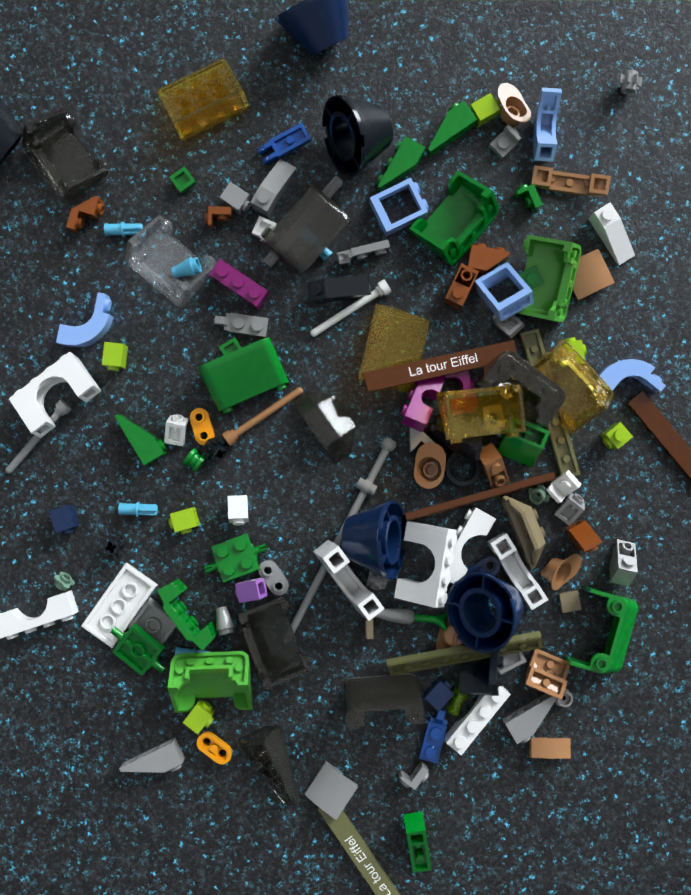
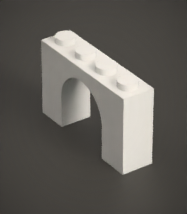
(30, 399)
(441, 543)
(337, 566)

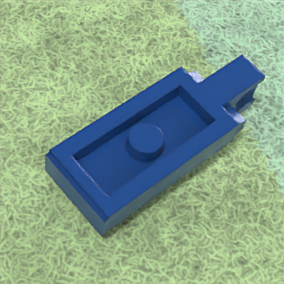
(433, 737)

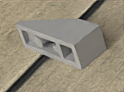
(272, 188)
(528, 718)
(158, 759)

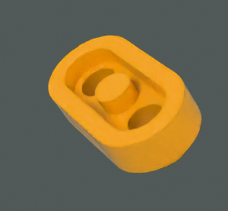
(204, 425)
(213, 749)

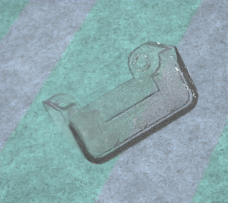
(156, 251)

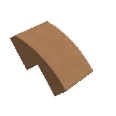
(591, 275)
(547, 673)

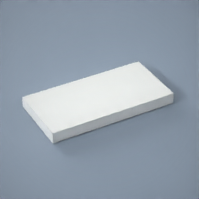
(119, 604)

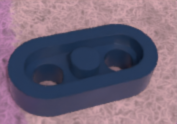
(480, 566)

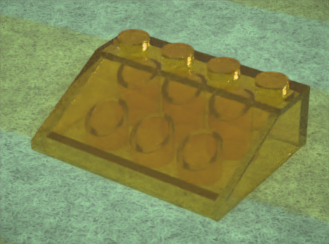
(203, 99)
(394, 340)

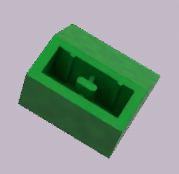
(526, 446)

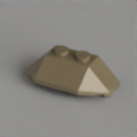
(526, 529)

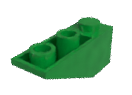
(404, 162)

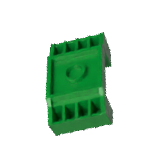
(177, 612)

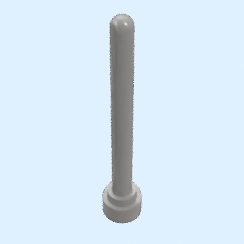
(60, 410)

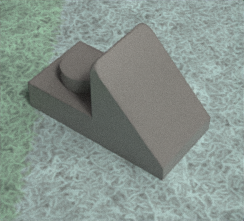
(416, 437)

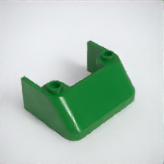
(624, 617)

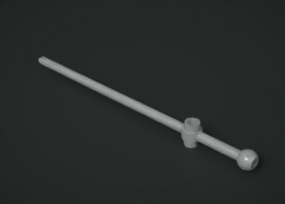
(365, 487)

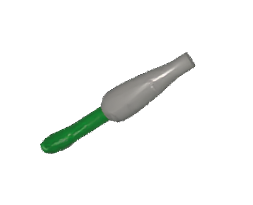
(407, 616)

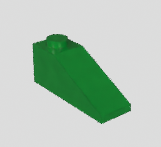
(456, 123)
(145, 444)
(417, 842)

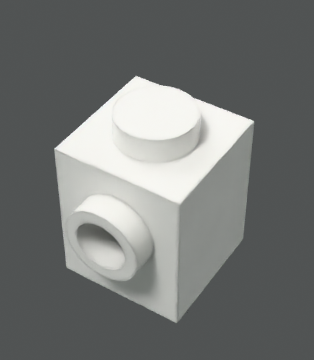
(238, 509)

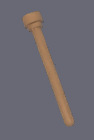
(233, 435)

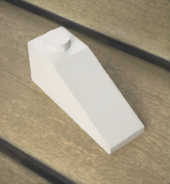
(612, 233)

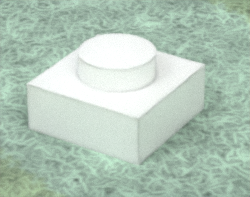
(261, 224)

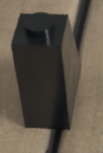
(469, 448)

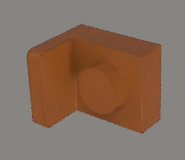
(216, 212)

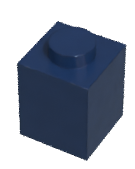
(64, 519)
(439, 693)

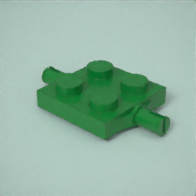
(235, 558)
(138, 649)

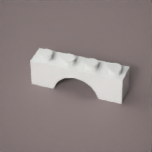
(475, 524)
(516, 570)
(58, 607)
(467, 729)

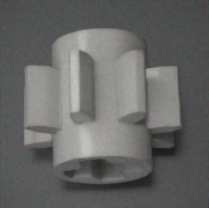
(629, 82)

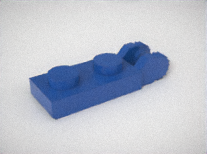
(285, 143)

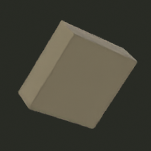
(569, 601)
(369, 629)

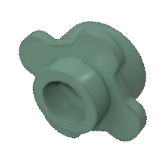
(535, 498)
(63, 581)

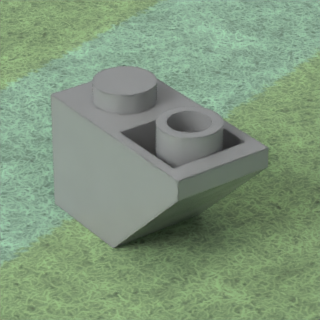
(623, 563)

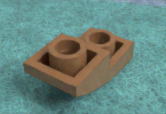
(550, 748)

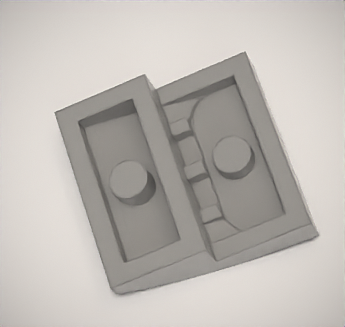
(331, 790)

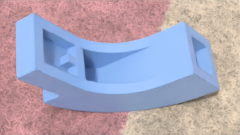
(545, 125)
(92, 330)
(633, 369)

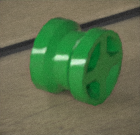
(194, 460)

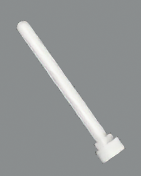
(381, 289)

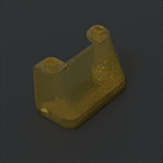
(584, 389)
(482, 412)

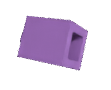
(251, 590)

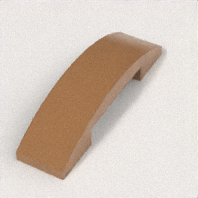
(570, 183)

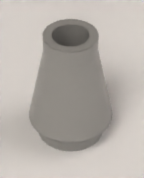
(224, 623)

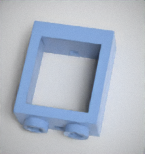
(381, 215)
(510, 305)

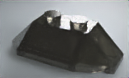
(328, 422)

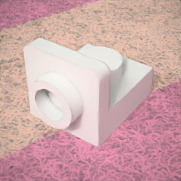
(175, 430)
(563, 486)

